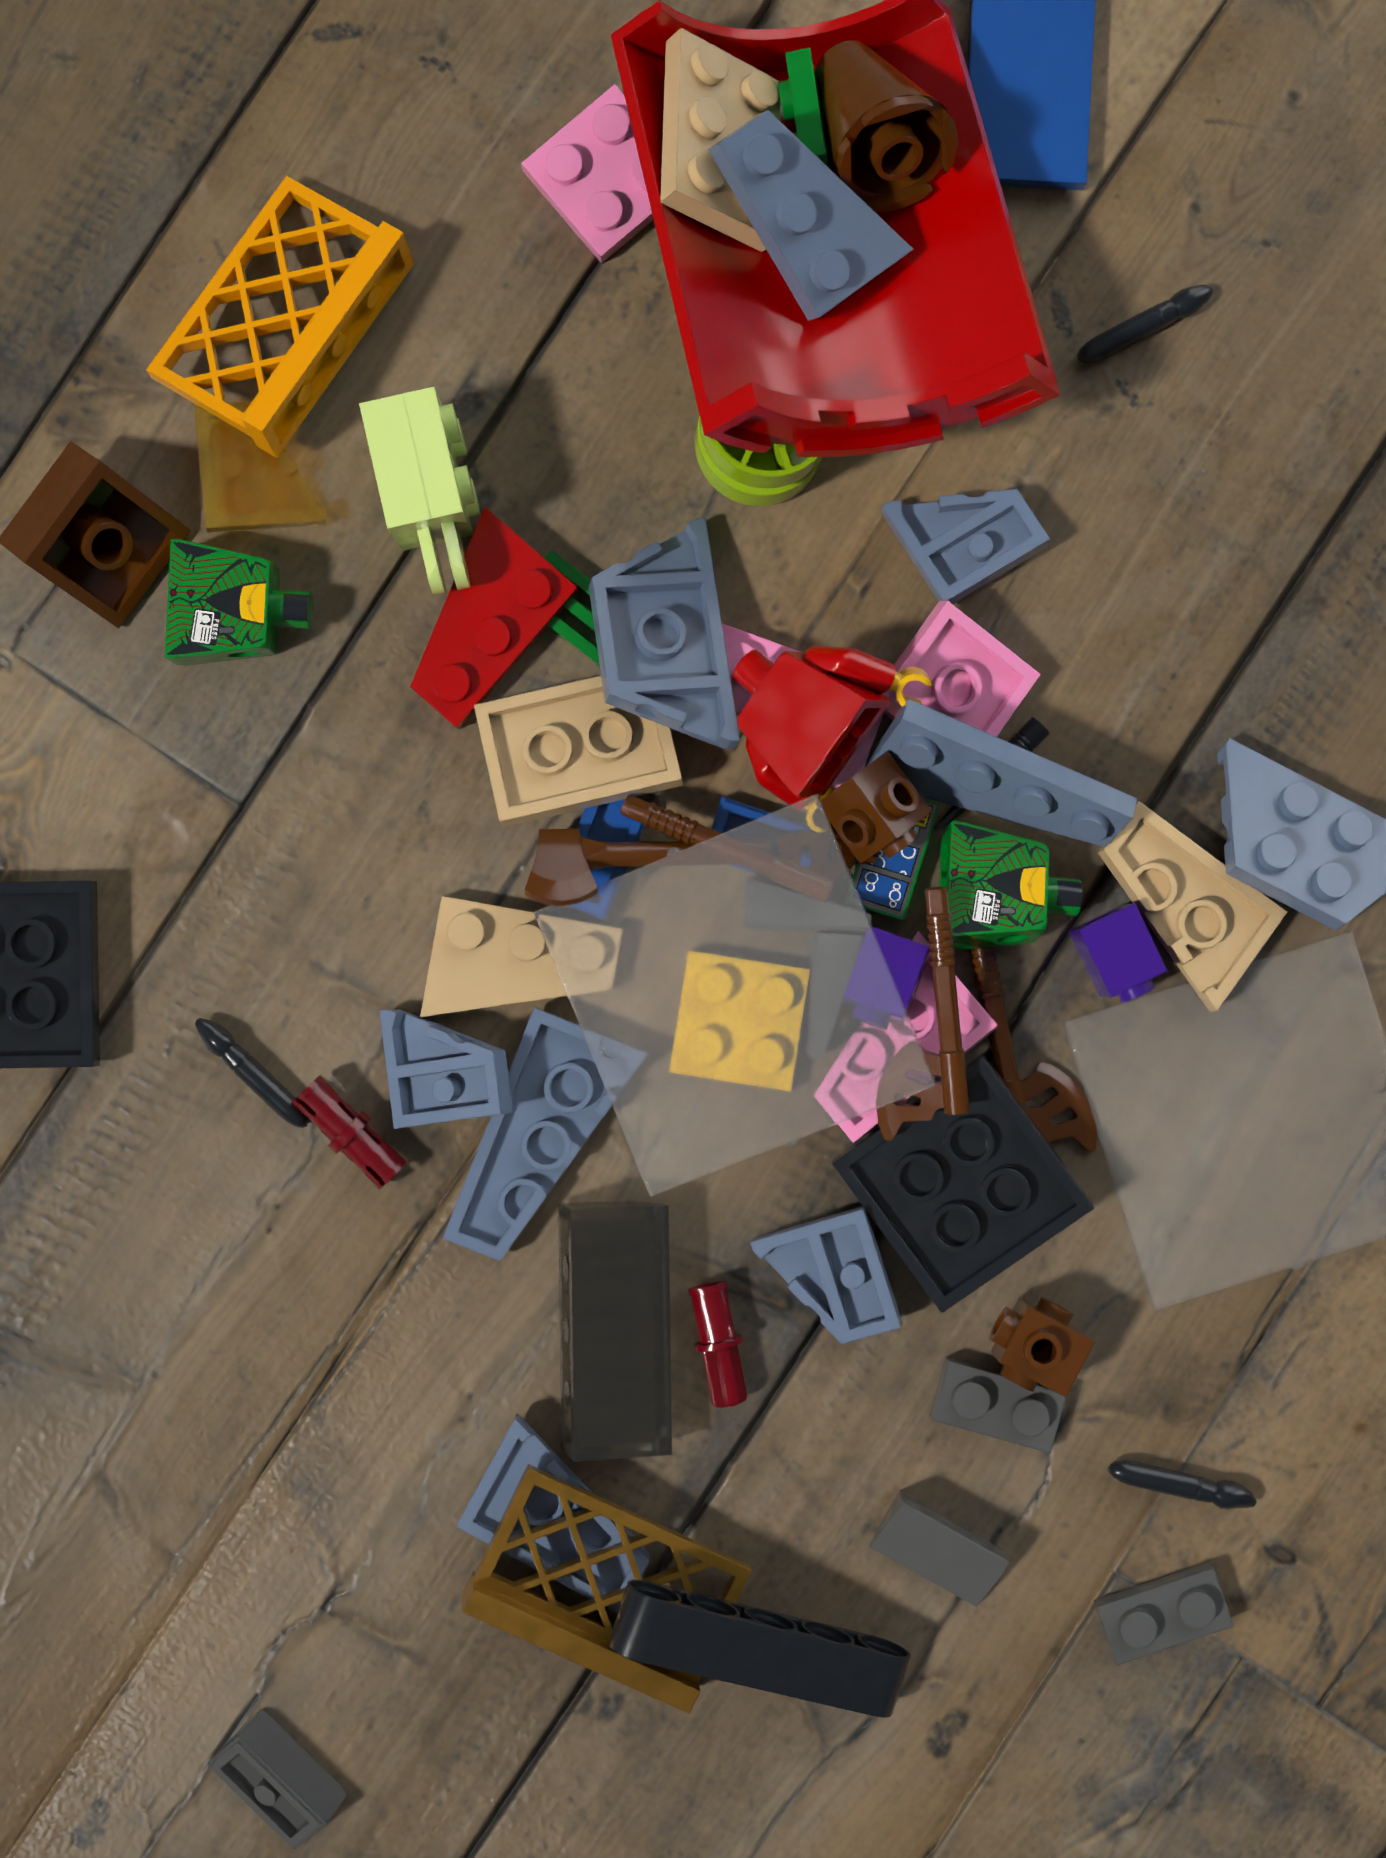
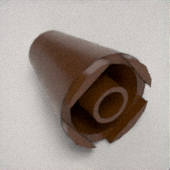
(882, 128)

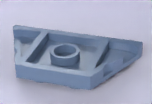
(666, 638)
(1299, 839)

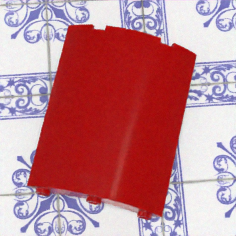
(912, 349)

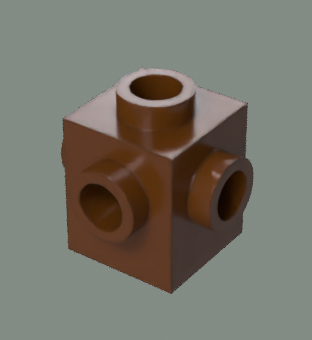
(876, 809)
(1055, 1360)

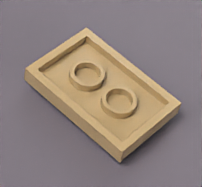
(704, 102)
(570, 752)

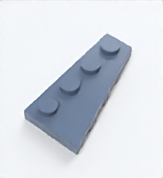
(999, 779)
(525, 1152)

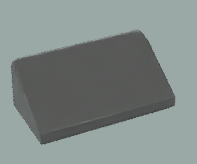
(939, 1550)
(278, 1779)

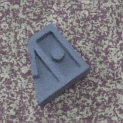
(966, 539)
(440, 1072)

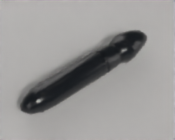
(1145, 323)
(250, 1071)
(1222, 1493)

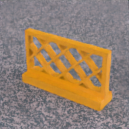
(330, 329)

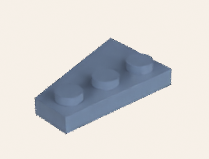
(805, 215)
(495, 1489)

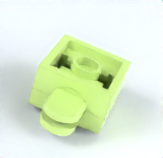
(419, 478)

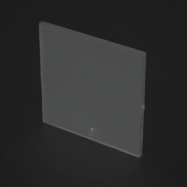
(735, 997)
(1243, 1127)

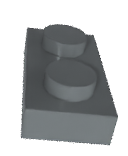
(995, 1406)
(1163, 1613)

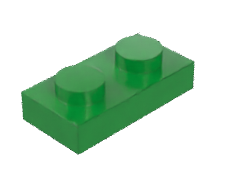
(801, 102)

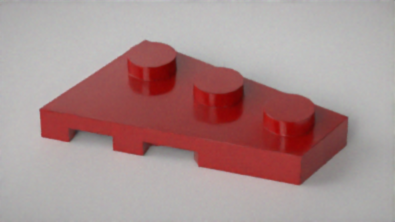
(490, 623)

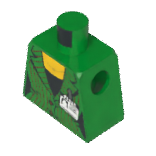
(227, 605)
(1000, 887)

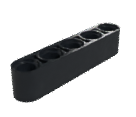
(759, 1648)

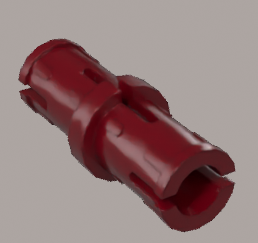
(349, 1132)

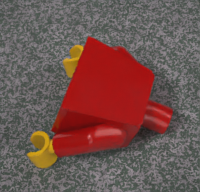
(813, 713)

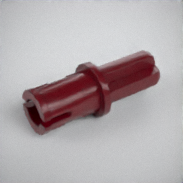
(718, 1343)

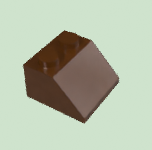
(93, 534)

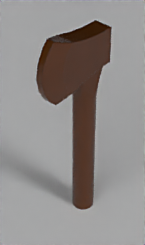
(566, 859)

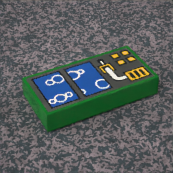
(889, 883)

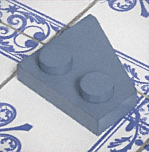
(836, 1272)

